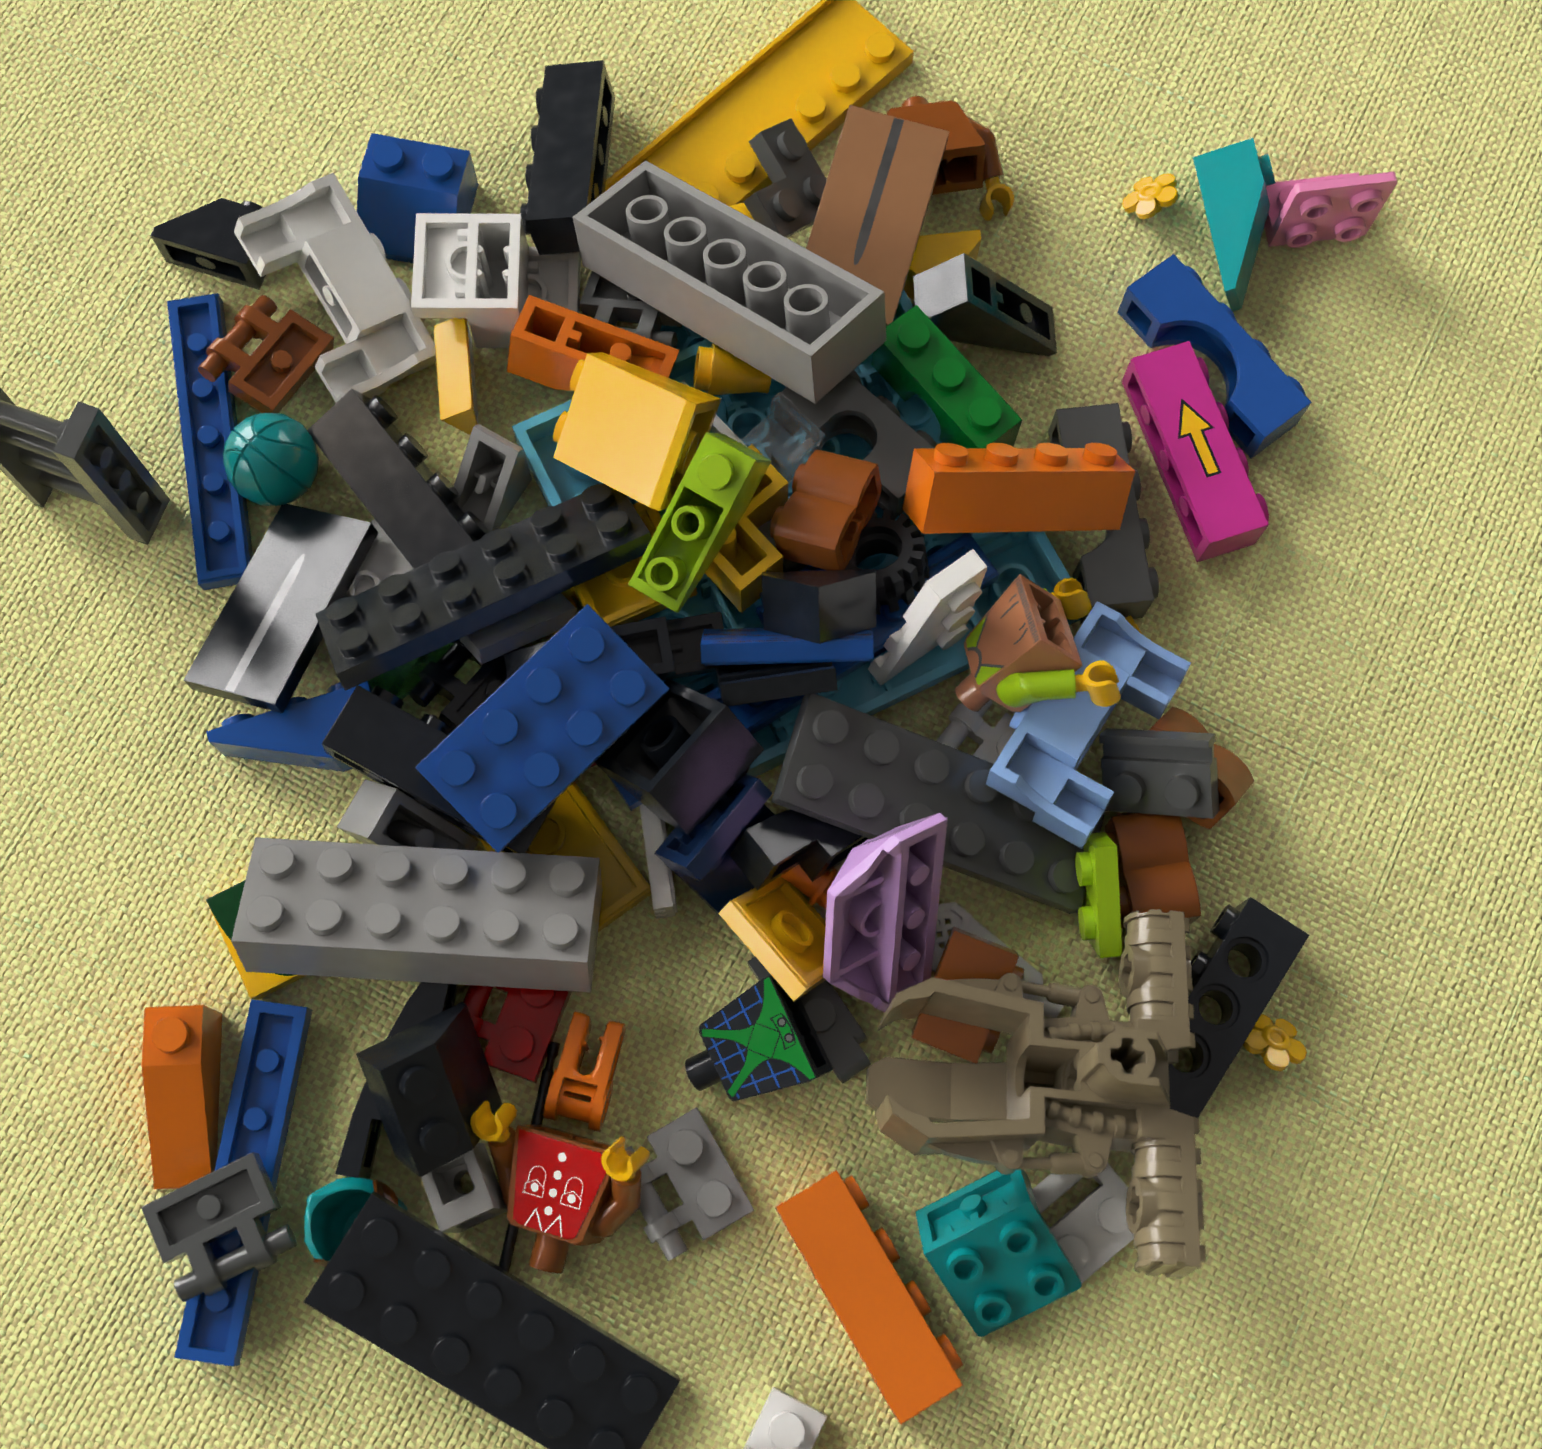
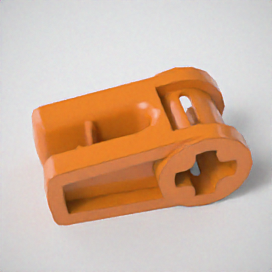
(596, 1086)

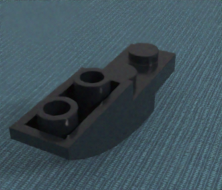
(664, 645)

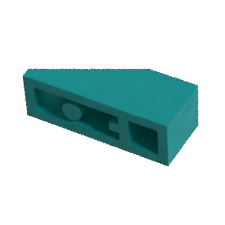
(1236, 208)

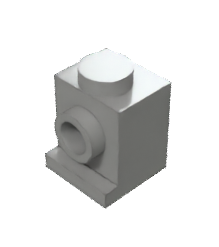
(451, 1205)

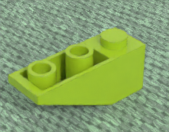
(699, 519)

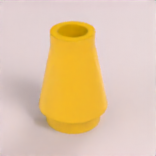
(725, 374)

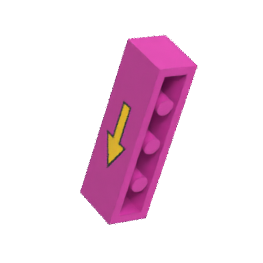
(1195, 451)

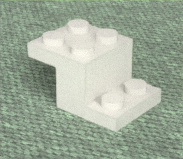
(485, 272)

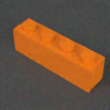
(1017, 488)
(869, 1296)

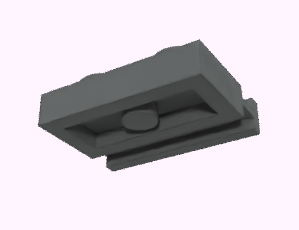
(1160, 772)

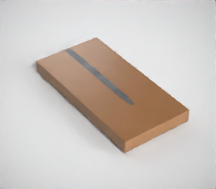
(878, 199)

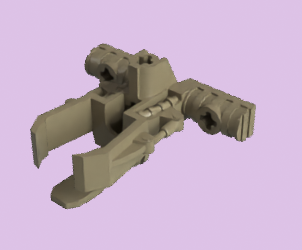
(1066, 1085)

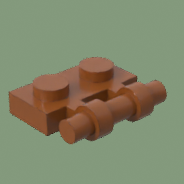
(277, 365)

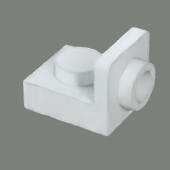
(785, 1424)

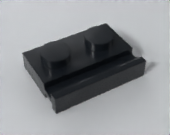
(773, 681)

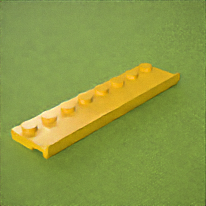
(806, 74)

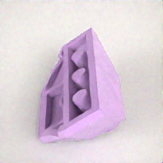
(885, 912)

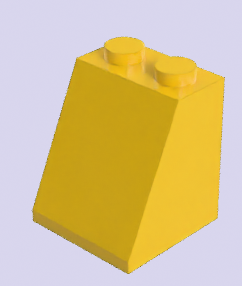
(632, 428)

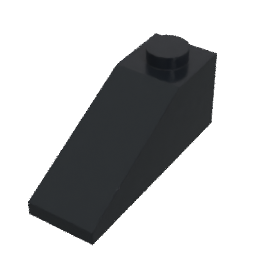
(984, 308)

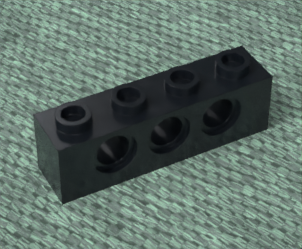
(1270, 948)

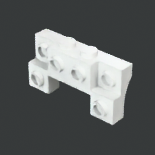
(351, 280)

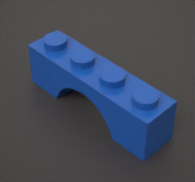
(1175, 308)

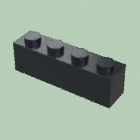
(568, 151)
(393, 480)
(388, 745)

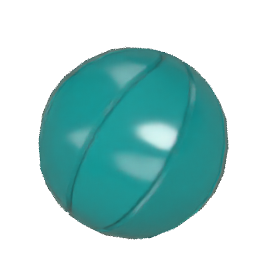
(270, 459)

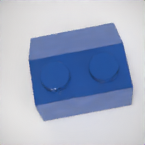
(408, 179)

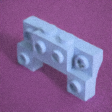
(1056, 734)

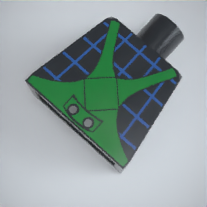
(758, 1045)

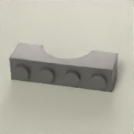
(1118, 568)

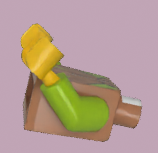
(1028, 653)

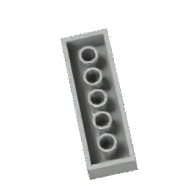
(732, 280)
(420, 914)

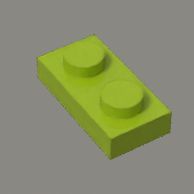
(1101, 917)

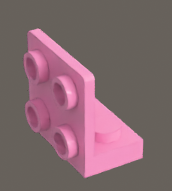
(1325, 208)

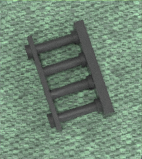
(83, 460)

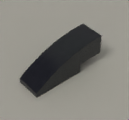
(789, 841)

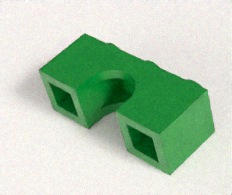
(926, 363)

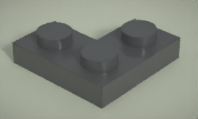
(796, 177)

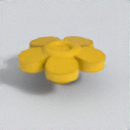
(1151, 196)
(1275, 1043)

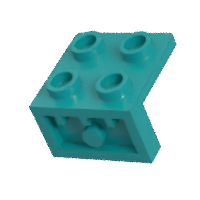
(995, 1251)

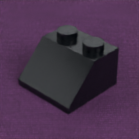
(682, 756)
(430, 1087)

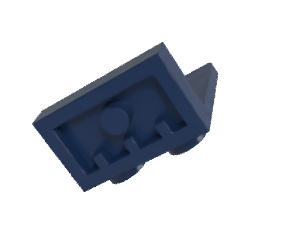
(704, 854)

